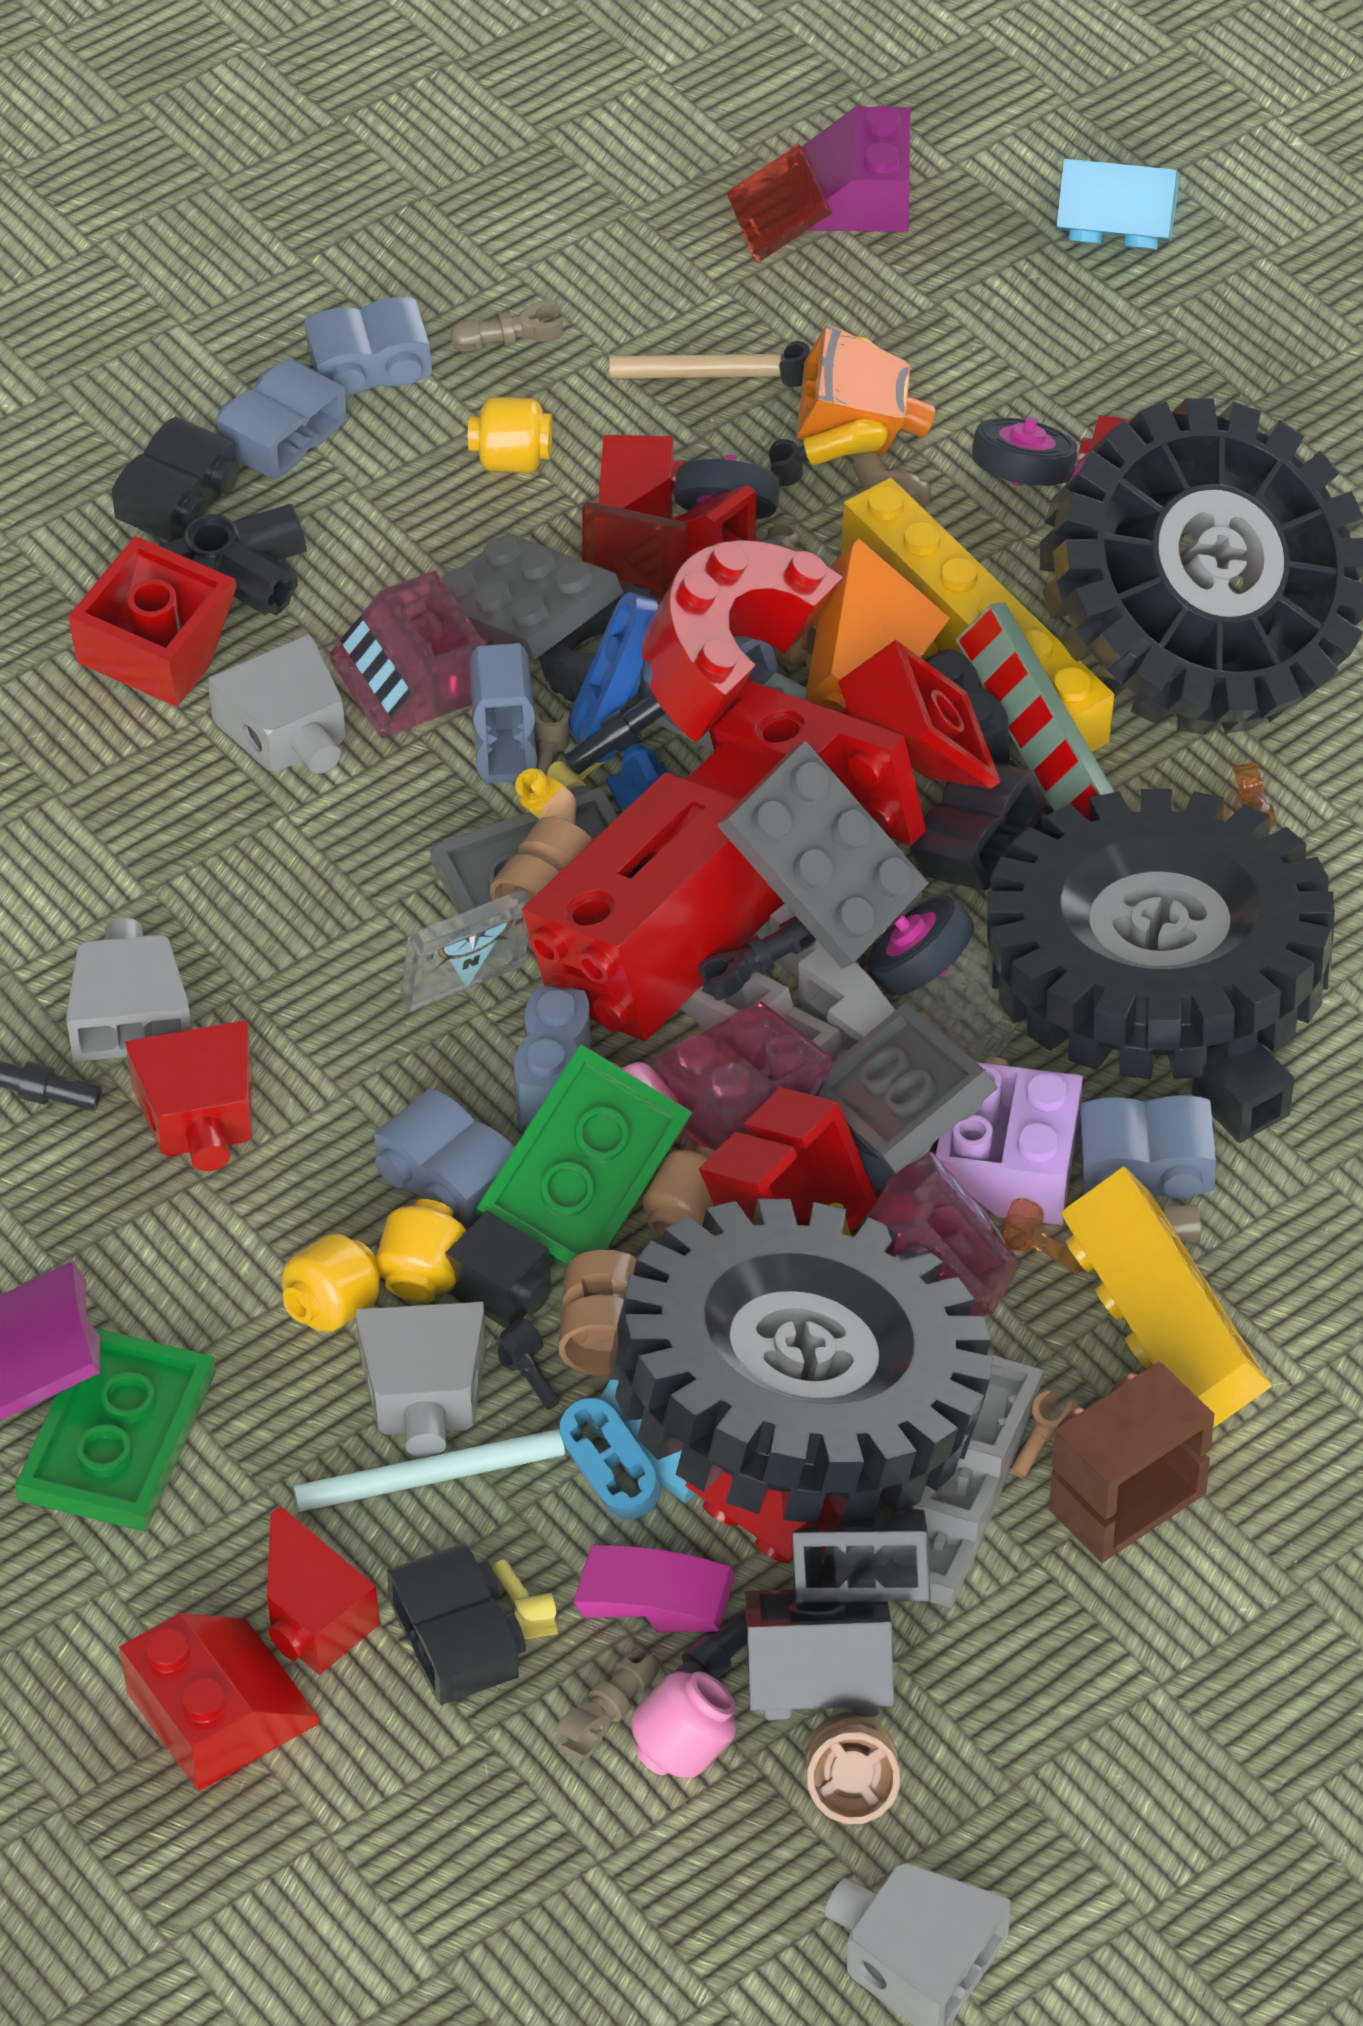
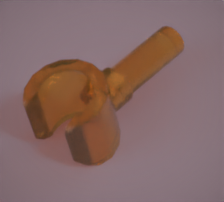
(1024, 1232)

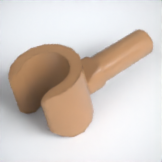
(1041, 1432)

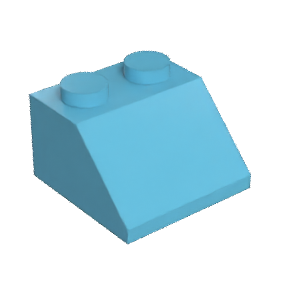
(1117, 202)

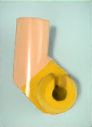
(545, 795)

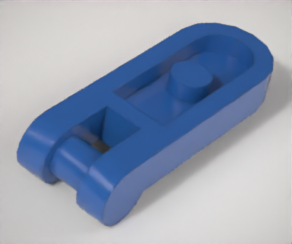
(615, 668)

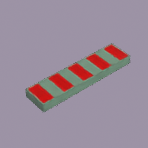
(1034, 710)

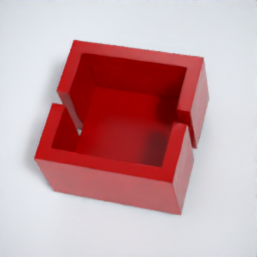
(791, 1151)

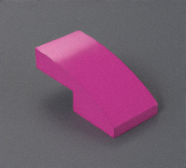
(665, 1586)

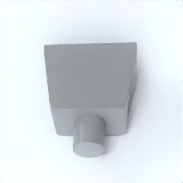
(282, 707)
(123, 992)
(423, 1370)
(920, 1940)

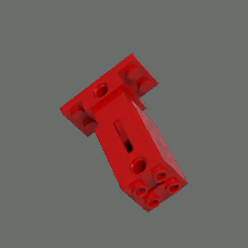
(672, 888)

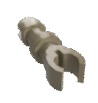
(470, 335)
(607, 1702)

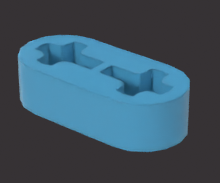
(622, 1450)

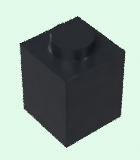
(1245, 1090)
(500, 1269)

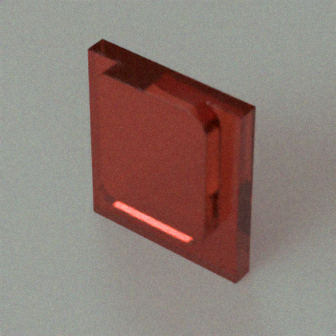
(779, 203)
(634, 545)

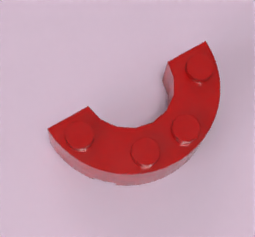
(720, 595)

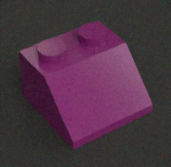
(864, 169)

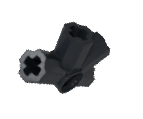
(248, 553)

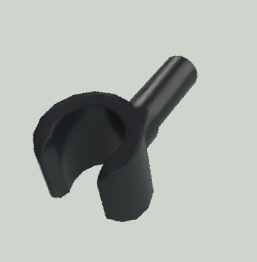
(516, 1348)

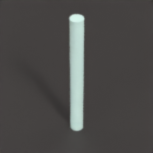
(428, 1470)

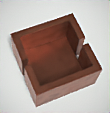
(1130, 1460)

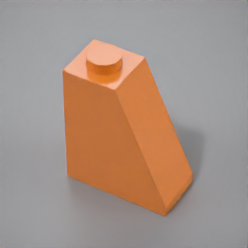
(862, 618)

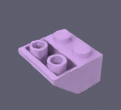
(1018, 1141)

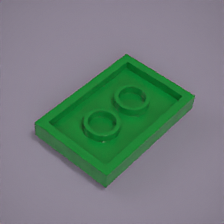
(585, 1158)
(117, 1433)

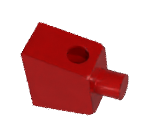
(195, 1090)

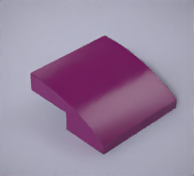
(45, 1339)

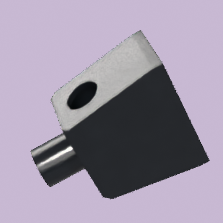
(863, 1559)

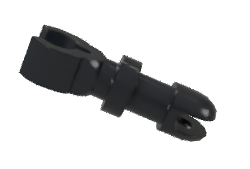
(731, 970)

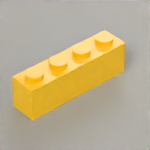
(1161, 1294)

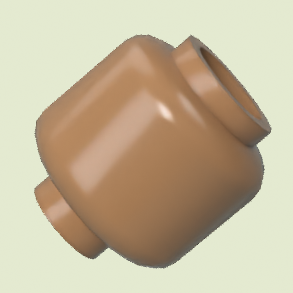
(677, 1190)

